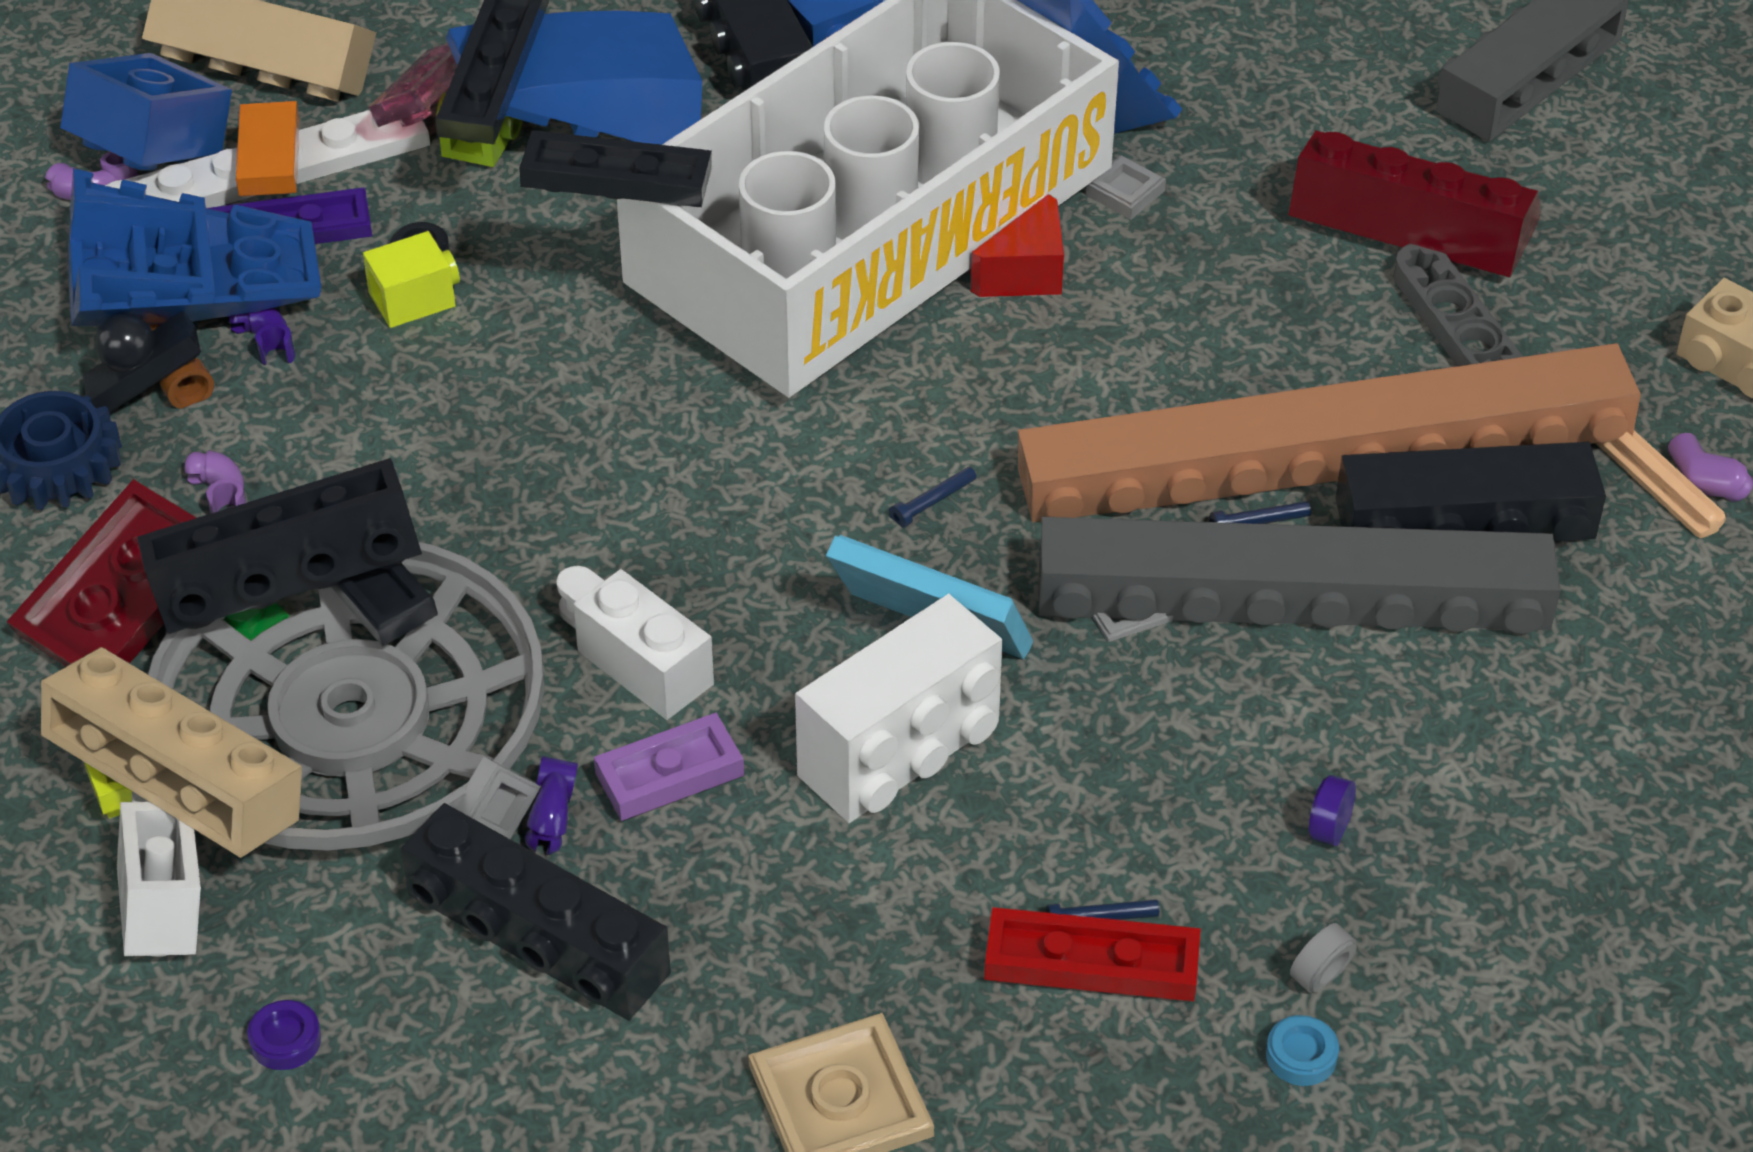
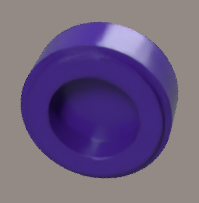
(1332, 809)
(284, 1035)

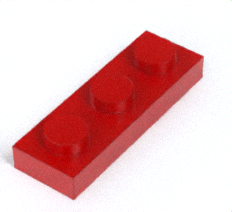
(1092, 954)

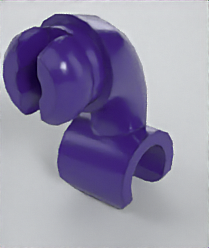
(270, 331)
(550, 810)

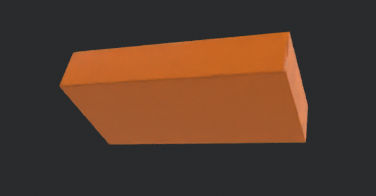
(267, 148)

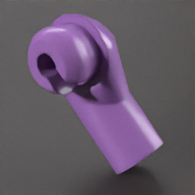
(1710, 472)

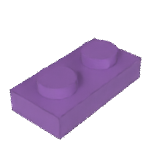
(669, 766)

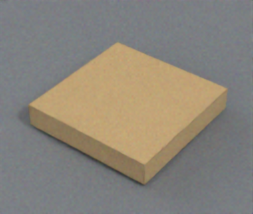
(842, 1091)

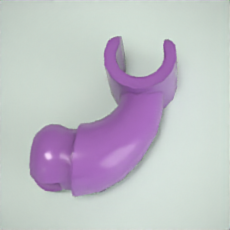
(112, 170)
(220, 474)

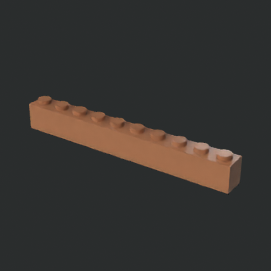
(1304, 432)

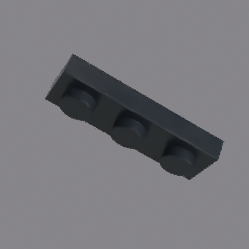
(615, 168)

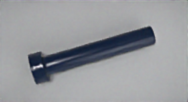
(904, 513)
(1264, 515)
(1115, 911)

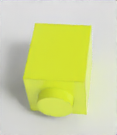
(411, 278)

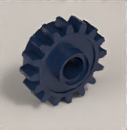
(56, 447)

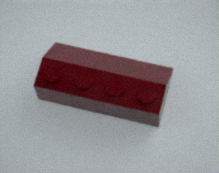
(1414, 202)

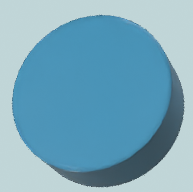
(1302, 1050)

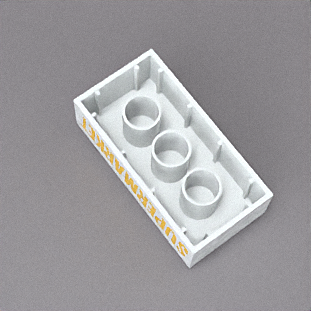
(870, 178)

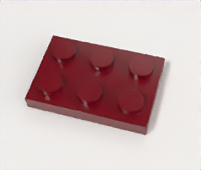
(100, 586)

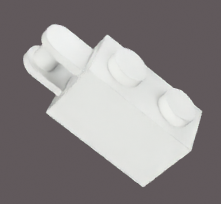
(637, 638)
(157, 881)

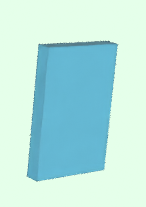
(913, 587)

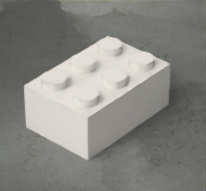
(898, 708)

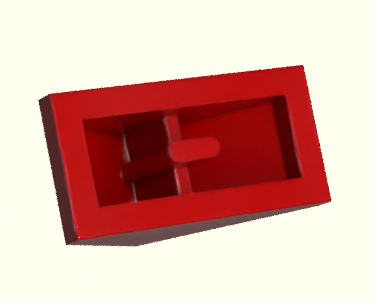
(1022, 256)

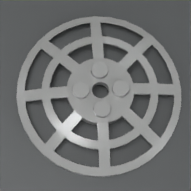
(392, 693)

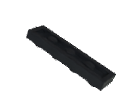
(489, 70)

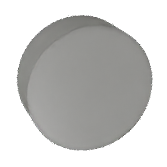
(1323, 958)

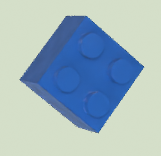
(145, 110)

